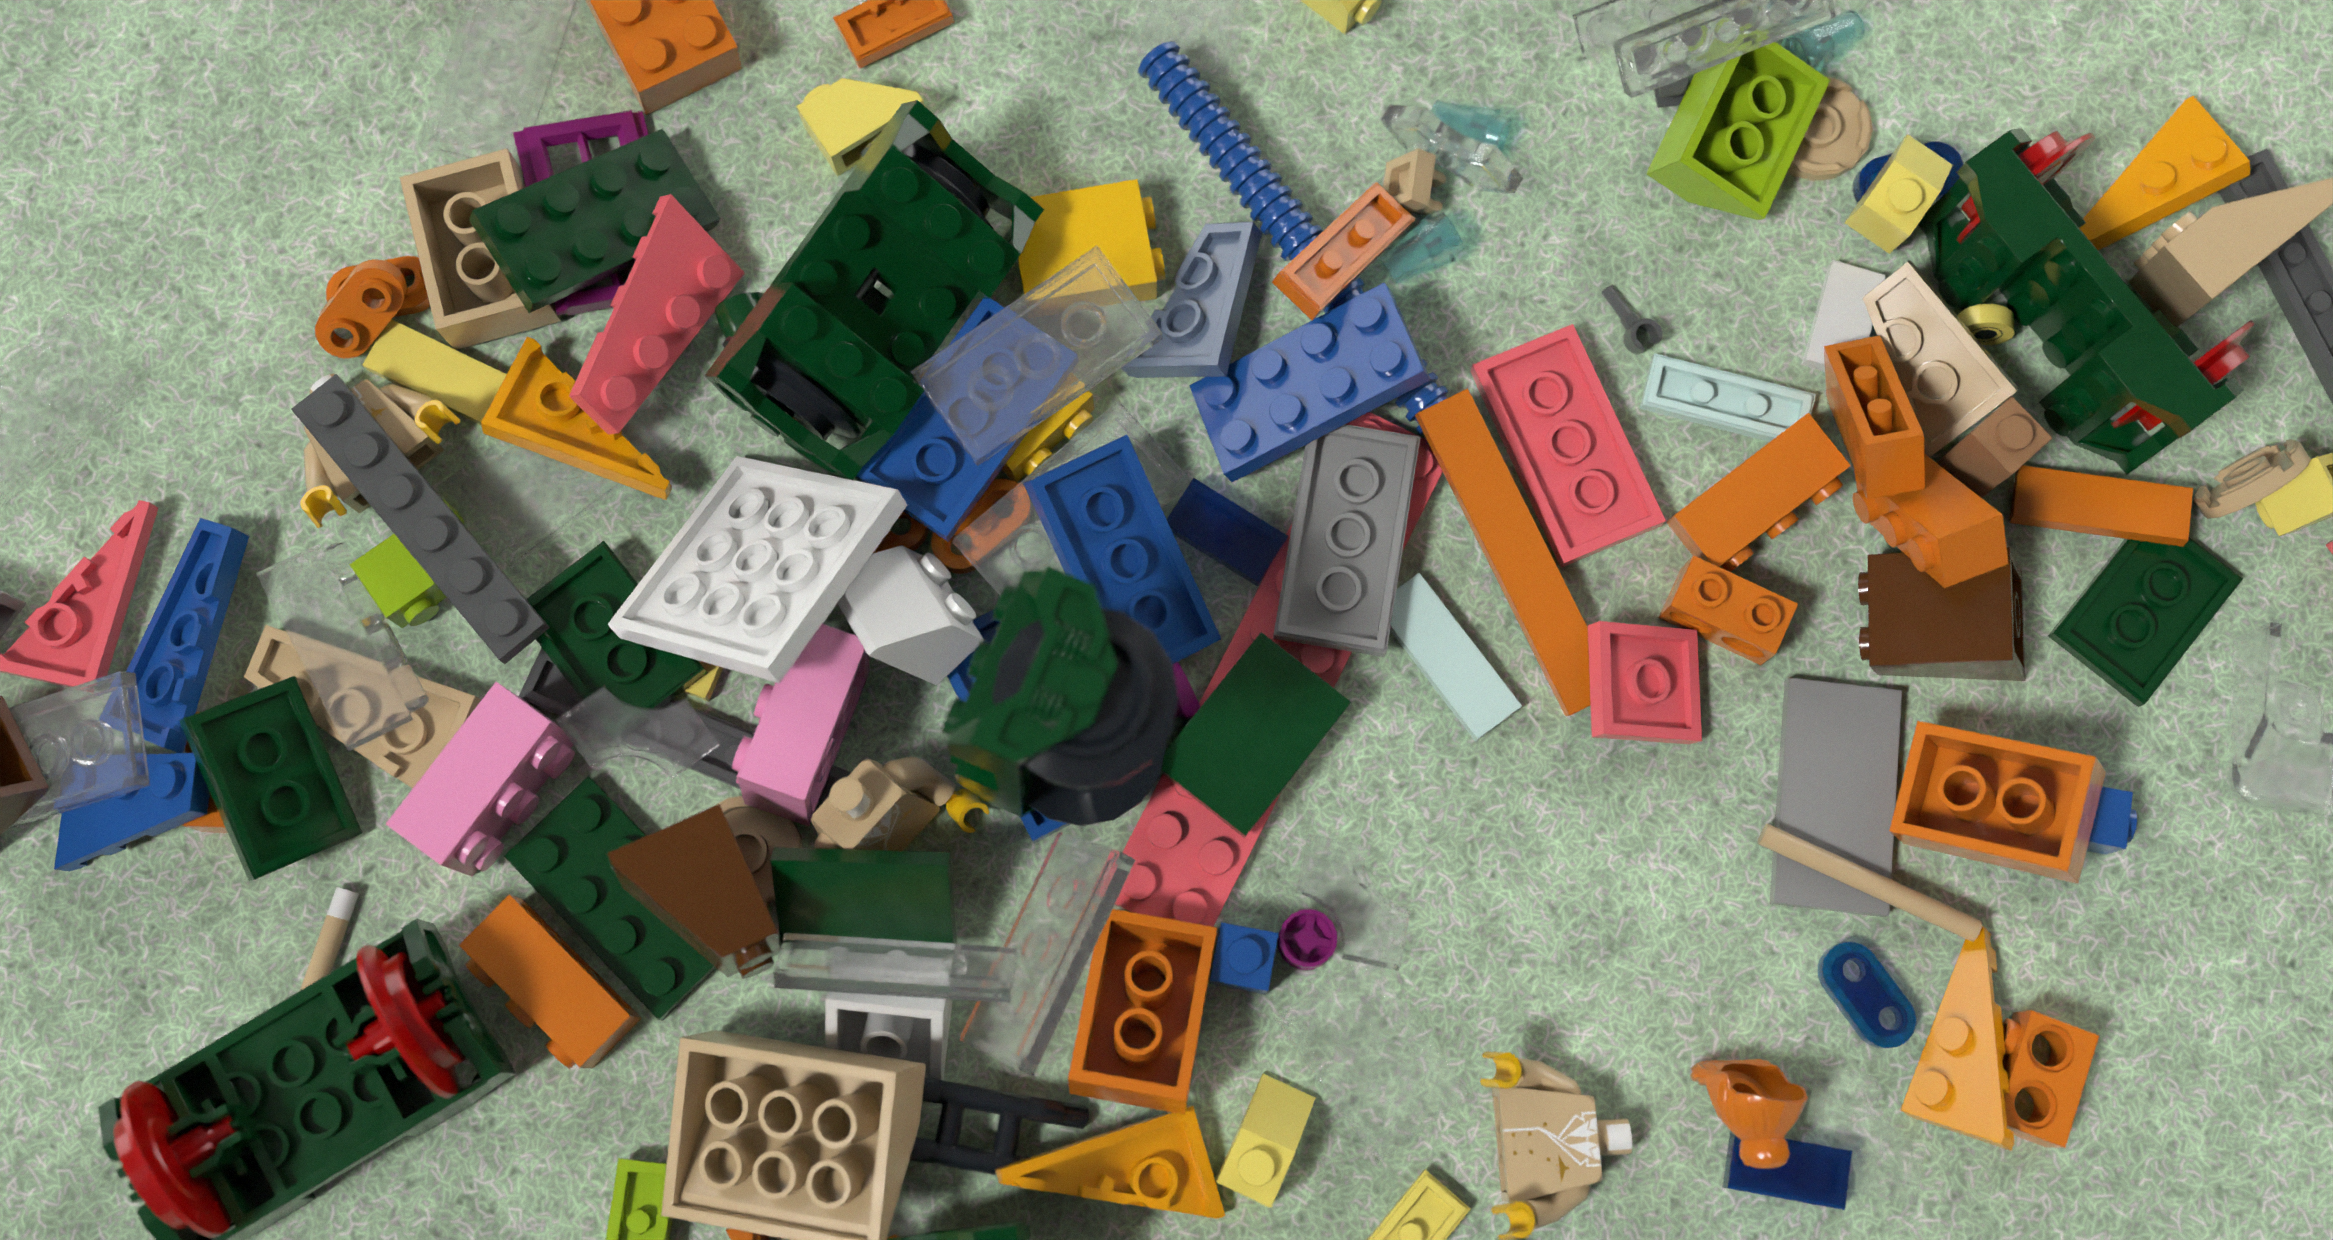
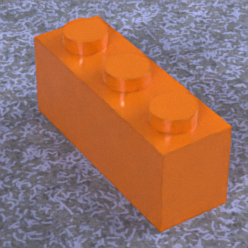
(1874, 417)
(1761, 495)
(1940, 527)
(548, 984)

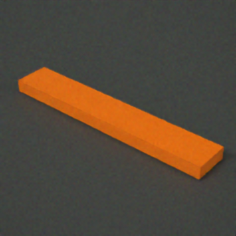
(1512, 545)

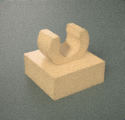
(1411, 179)

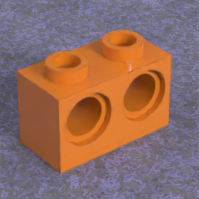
(1728, 610)
(2052, 1086)

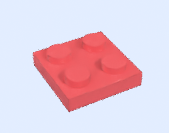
(1644, 683)

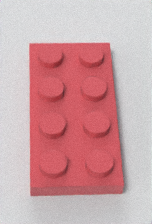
(1567, 445)

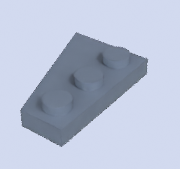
(1205, 306)

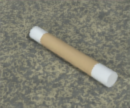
(331, 936)

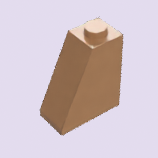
(1995, 448)

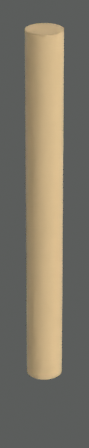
(1870, 882)

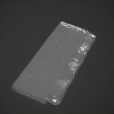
(344, 643)

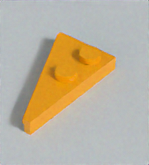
(2175, 169)
(541, 417)
(1961, 1066)
(1142, 1164)

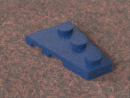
(104, 827)

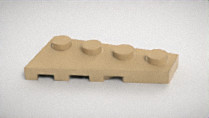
(400, 752)

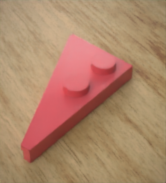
(80, 625)

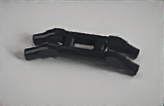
(1012, 1110)

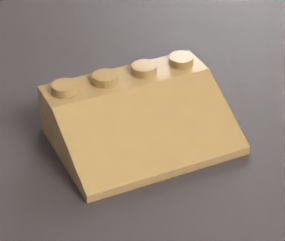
(2208, 254)
(789, 1137)

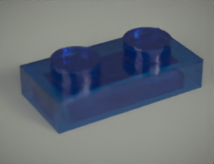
(1225, 532)
(1811, 1175)

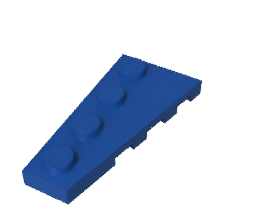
(185, 631)

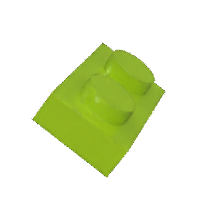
(638, 1202)

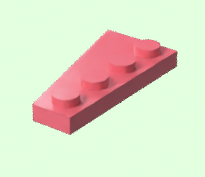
(655, 315)

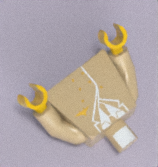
(404, 414)
(888, 805)
(1546, 1142)

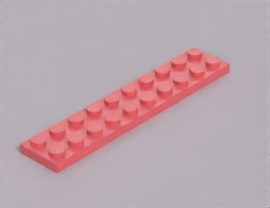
(1179, 847)

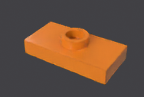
(889, 25)

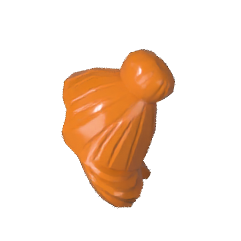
(1755, 1105)

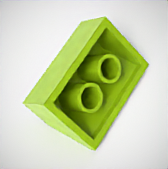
(1739, 131)

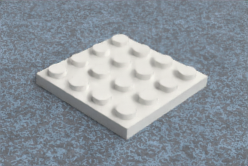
(758, 567)

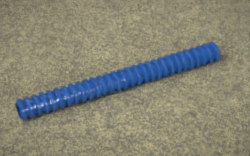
(1251, 178)

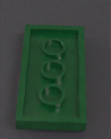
(586, 219)
(572, 872)

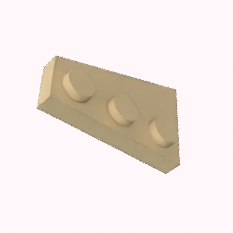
(1935, 356)

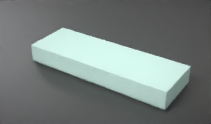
(1722, 399)
(1450, 659)

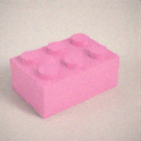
(802, 726)
(483, 782)

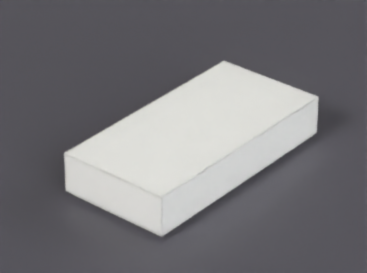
(1840, 310)

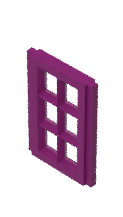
(536, 166)

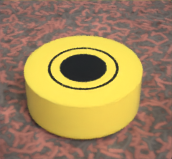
(1989, 323)

